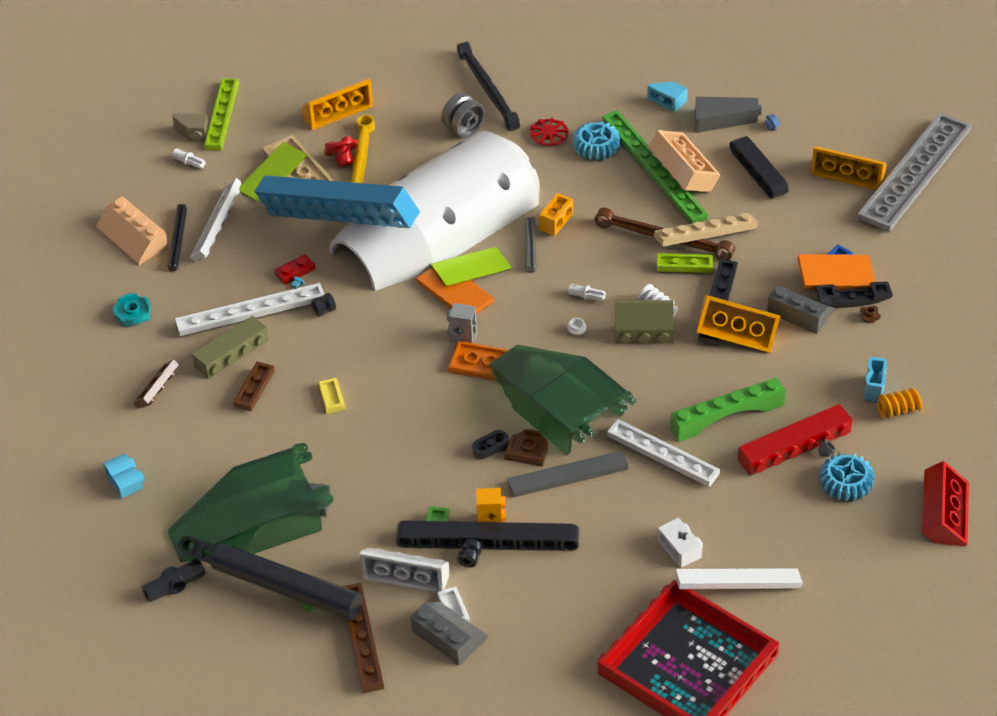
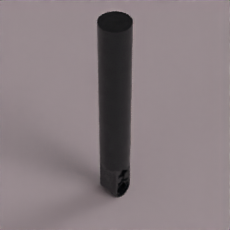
(275, 577)

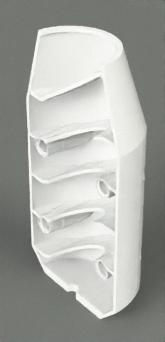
(460, 201)

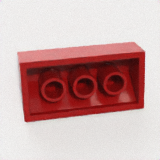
(945, 505)

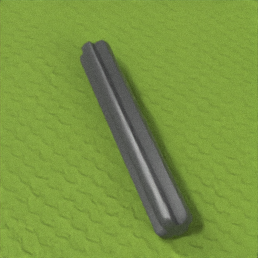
(530, 244)

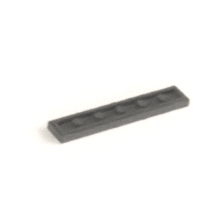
(567, 473)

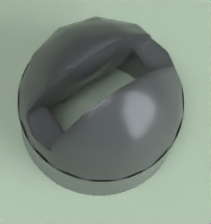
(826, 448)

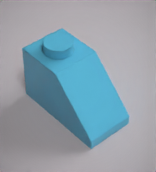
(667, 94)

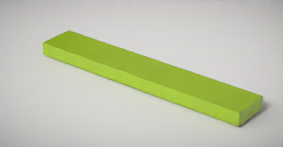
(221, 114)

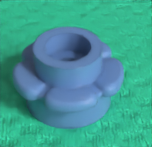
(772, 121)

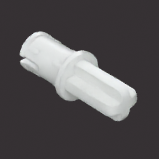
(188, 158)
(586, 292)

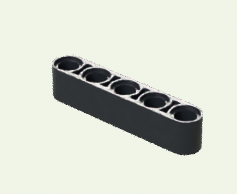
(759, 167)

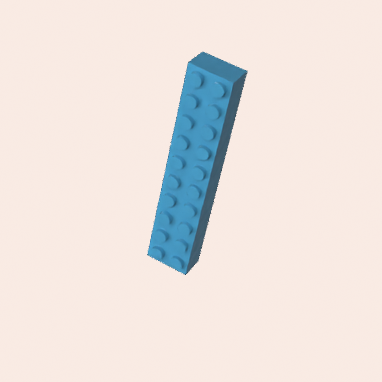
(337, 201)

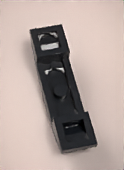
(854, 297)

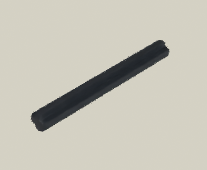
(177, 236)

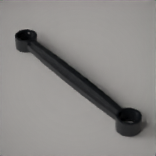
(510, 118)

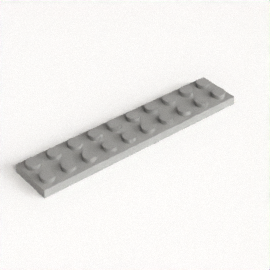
(914, 172)

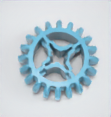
(596, 140)
(846, 476)

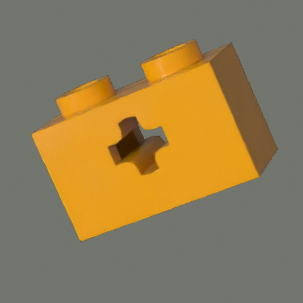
(489, 505)

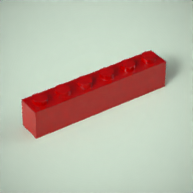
(794, 439)

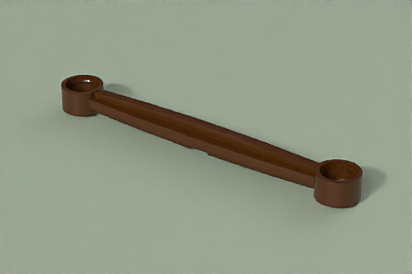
(648, 229)

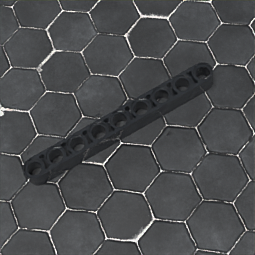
(490, 535)

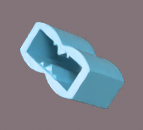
(875, 378)
(123, 475)

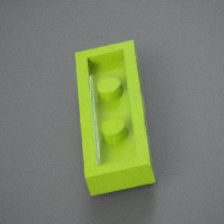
(684, 263)

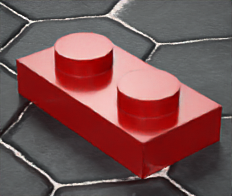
(296, 267)

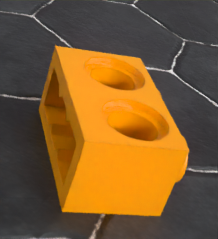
(556, 214)

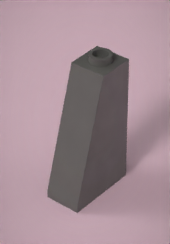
(725, 112)

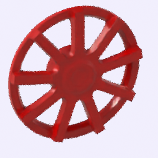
(549, 132)

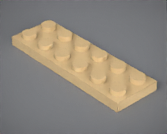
(308, 168)

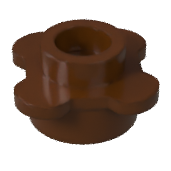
(870, 314)

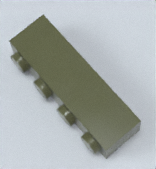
(230, 347)

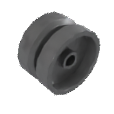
(463, 115)

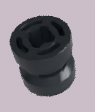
(323, 304)
(469, 554)

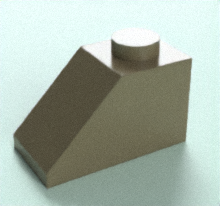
(191, 126)

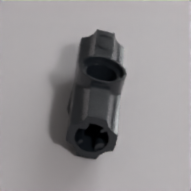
(173, 580)

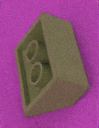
(644, 321)

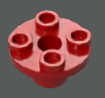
(341, 150)

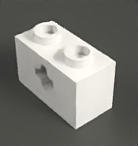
(680, 542)

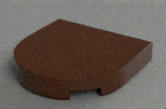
(527, 448)

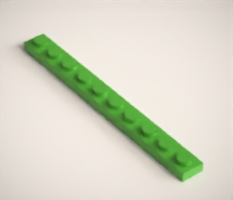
(662, 177)

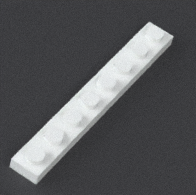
(243, 310)

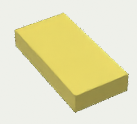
(331, 395)

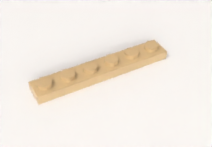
(705, 229)

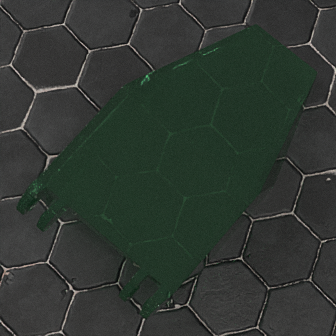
(558, 392)
(256, 505)

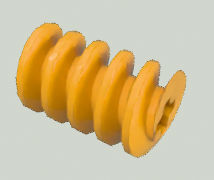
(899, 401)

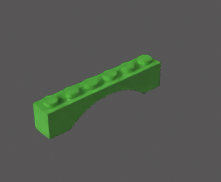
(694, 419)

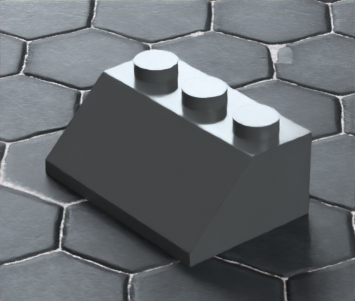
(798, 309)
(447, 631)

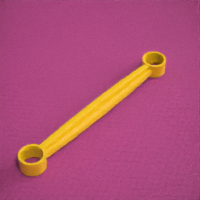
(362, 148)

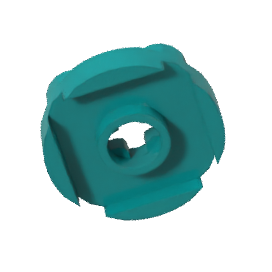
(125, 316)

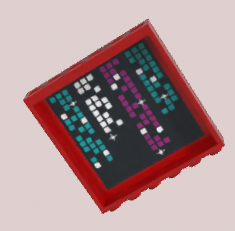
(687, 656)

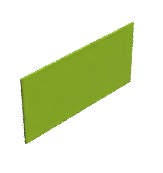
(279, 164)
(471, 266)

